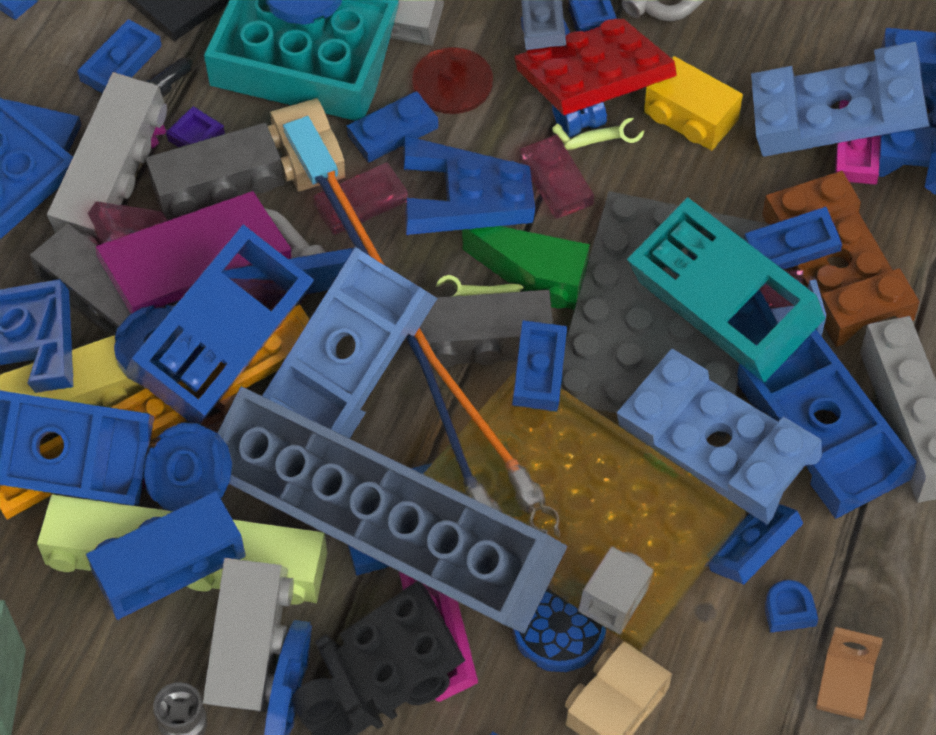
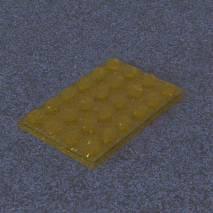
(605, 494)

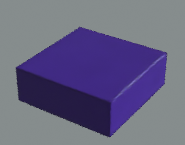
(193, 128)

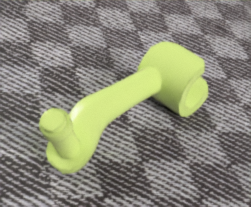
(595, 136)
(463, 290)

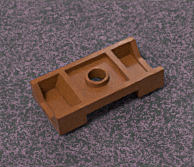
(868, 285)

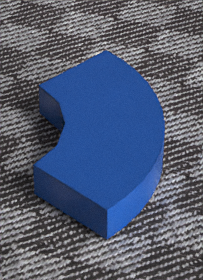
(288, 678)

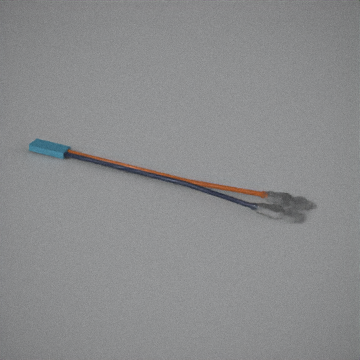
(323, 170)

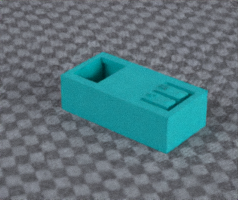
(720, 283)

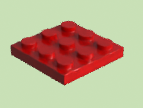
(595, 66)

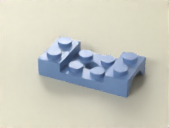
(881, 94)
(362, 303)
(682, 408)

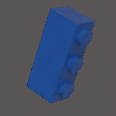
(165, 554)

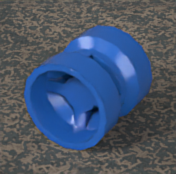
(573, 123)

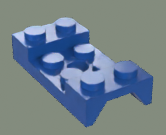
(913, 145)
(858, 451)
(100, 453)

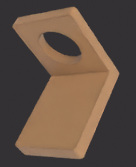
(848, 674)

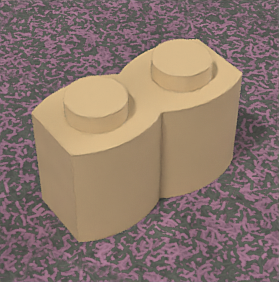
(291, 165)
(620, 694)

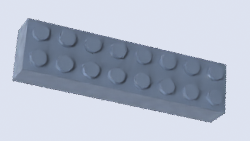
(389, 511)

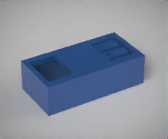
(221, 320)

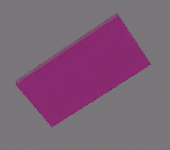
(168, 258)

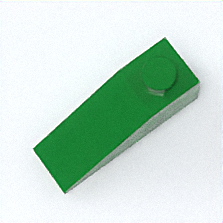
(531, 260)

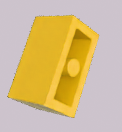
(694, 105)

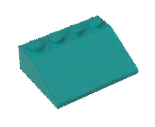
(294, 63)

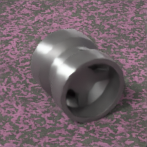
(175, 704)

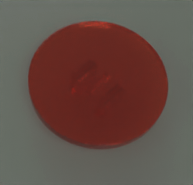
(453, 80)

